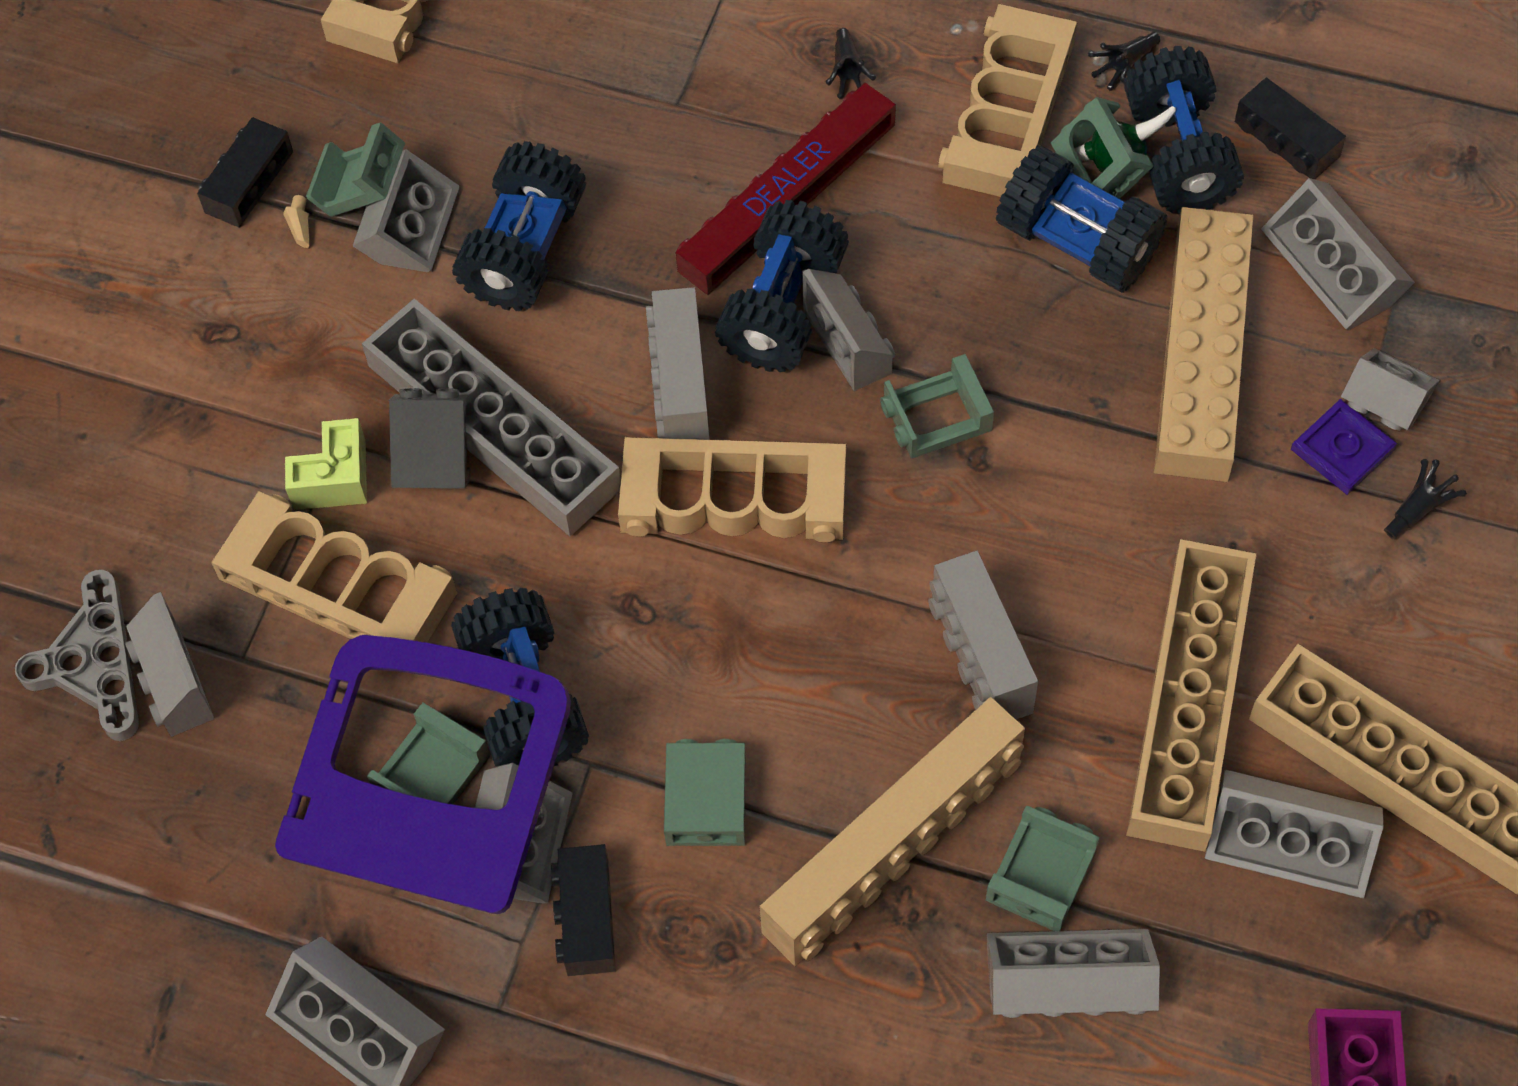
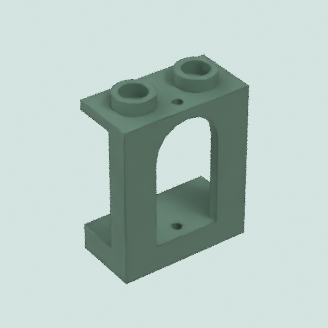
(1126, 166)
(960, 380)

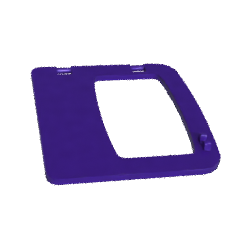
(412, 841)

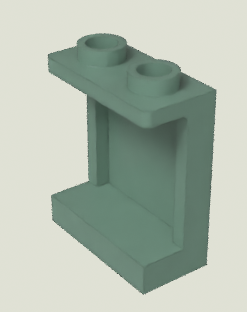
(356, 176)
(433, 759)
(705, 793)
(1043, 868)

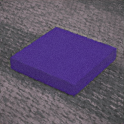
(1343, 446)

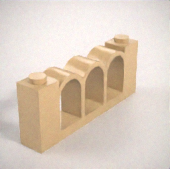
(372, 29)
(1023, 36)
(646, 458)
(272, 522)

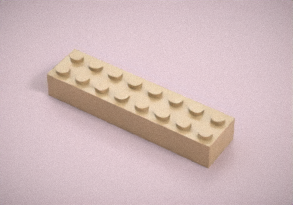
(1204, 345)
(1192, 696)
(1394, 761)
(892, 832)

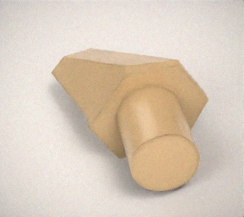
(298, 220)

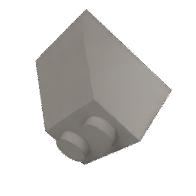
(1389, 389)

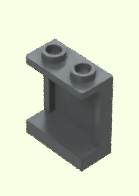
(428, 439)

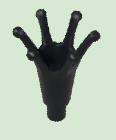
(1124, 56)
(847, 62)
(1422, 499)

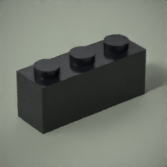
(1289, 129)
(245, 172)
(584, 910)

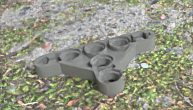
(88, 641)

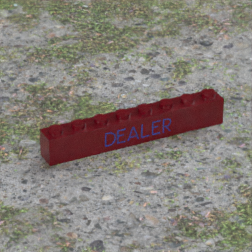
(795, 175)

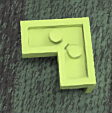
(334, 475)

